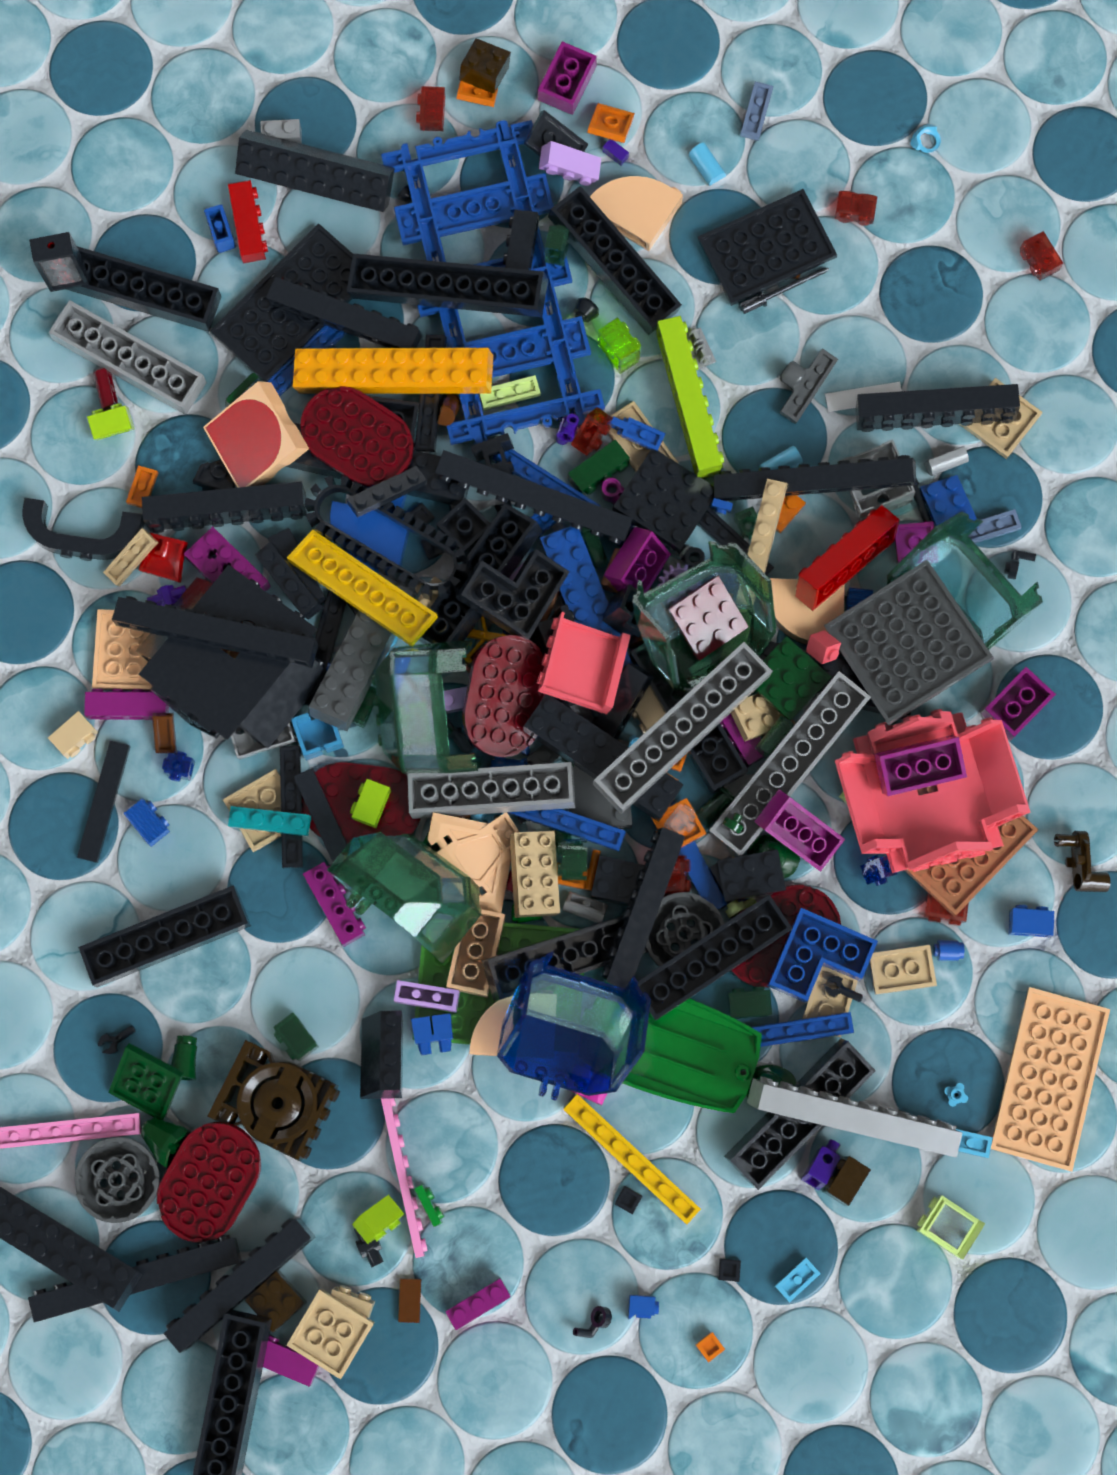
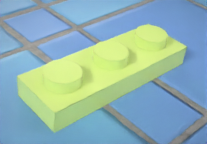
(511, 392)

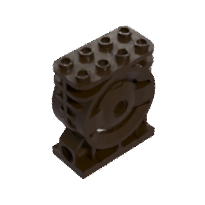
(317, 1095)

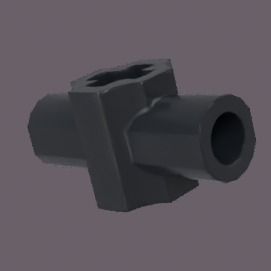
(369, 1250)

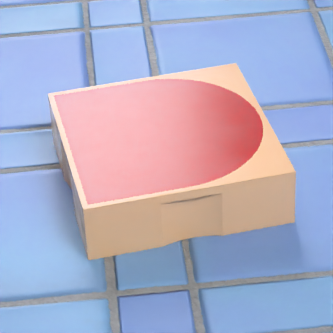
(255, 436)

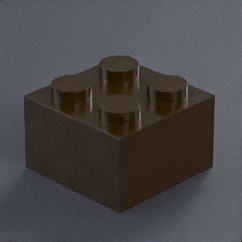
(485, 65)
(846, 1180)
(276, 1300)

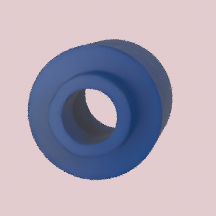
(948, 950)

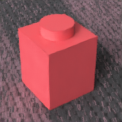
(823, 647)

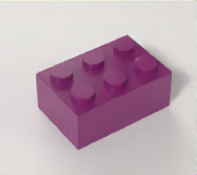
(567, 78)
(638, 559)
(1019, 702)

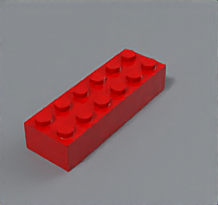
(846, 557)

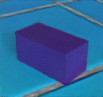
(615, 152)

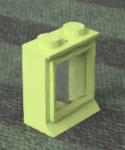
(950, 1226)

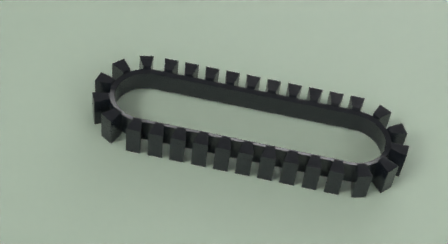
(377, 560)

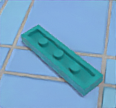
(269, 821)

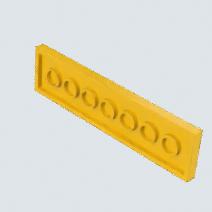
(362, 588)

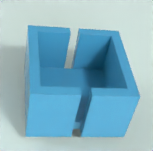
(316, 736)

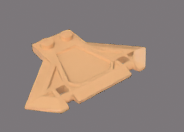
(478, 851)

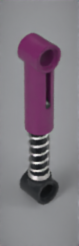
(685, 553)

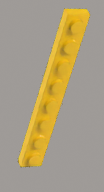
(632, 1159)

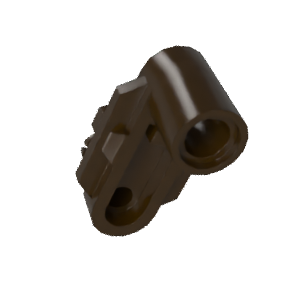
(1080, 862)

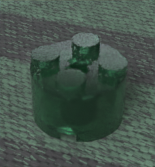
(573, 859)

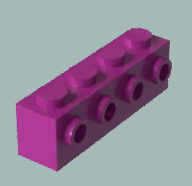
(333, 903)

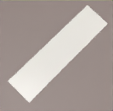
(847, 399)

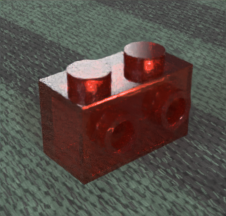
(431, 108)
(1041, 256)
(591, 431)

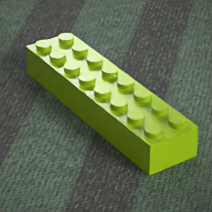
(688, 397)

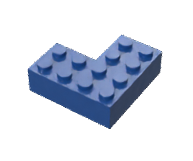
(817, 943)

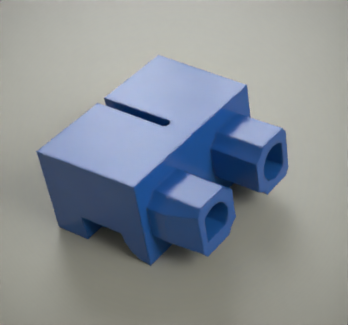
(442, 1033)

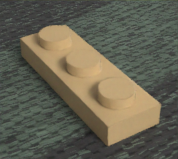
(130, 557)

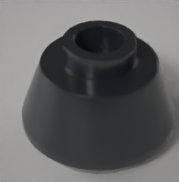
(586, 308)

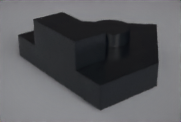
(213, 476)

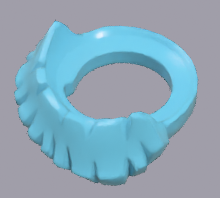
(928, 129)

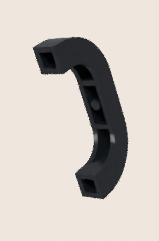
(34, 519)

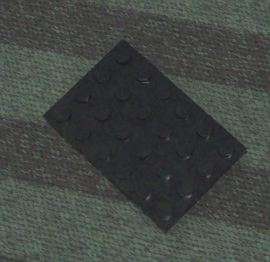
(767, 247)

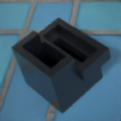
(621, 613)

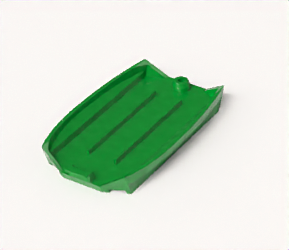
(697, 1058)

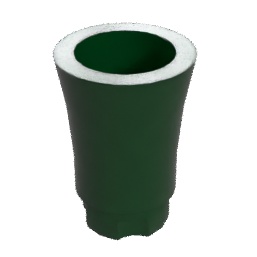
(185, 1056)

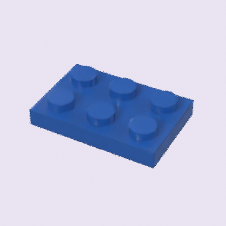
(946, 499)

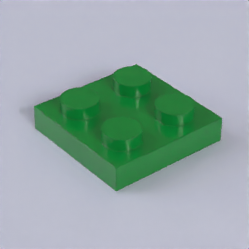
(434, 1213)

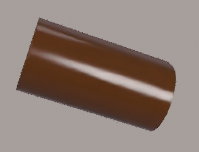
(449, 410)

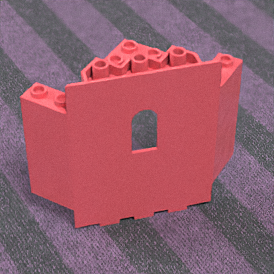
(940, 825)

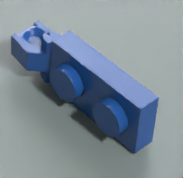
(638, 432)

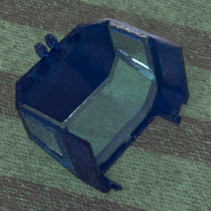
(573, 1030)

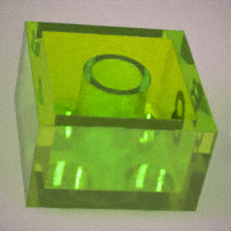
(619, 345)

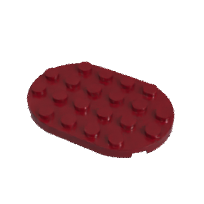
(356, 436)
(502, 695)
(341, 788)
(759, 968)
(209, 1181)

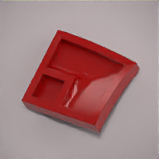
(165, 558)

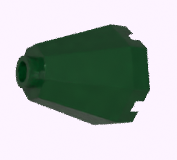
(163, 1139)

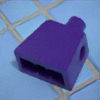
(818, 1171)

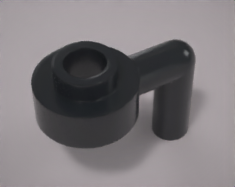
(1011, 567)
(600, 1318)

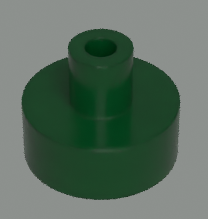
(734, 823)

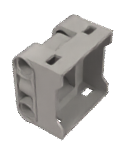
(895, 496)
(246, 747)

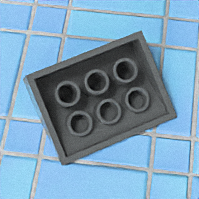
(594, 805)

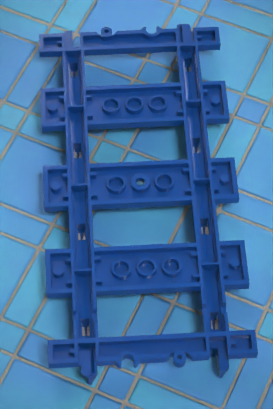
(547, 344)

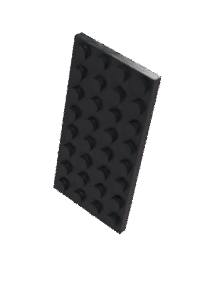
(268, 335)

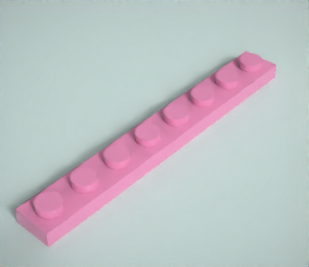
(70, 1130)
(405, 1181)

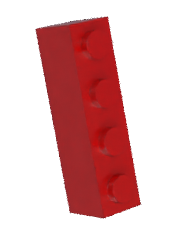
(246, 221)

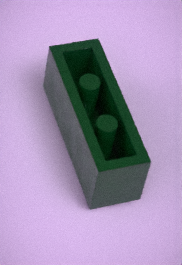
(599, 468)

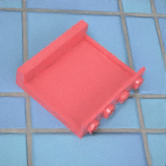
(583, 665)

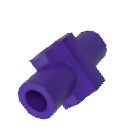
(567, 429)
(167, 595)

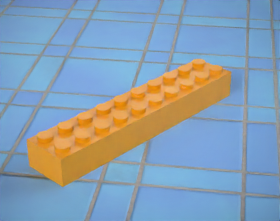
(394, 370)

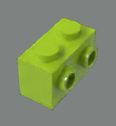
(110, 422)
(370, 803)
(378, 1219)

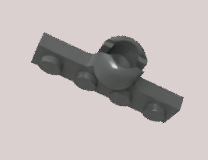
(805, 383)

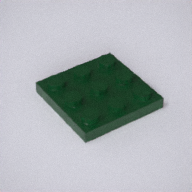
(793, 679)
(145, 1082)

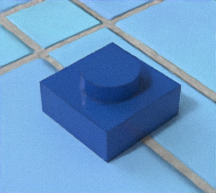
(721, 507)

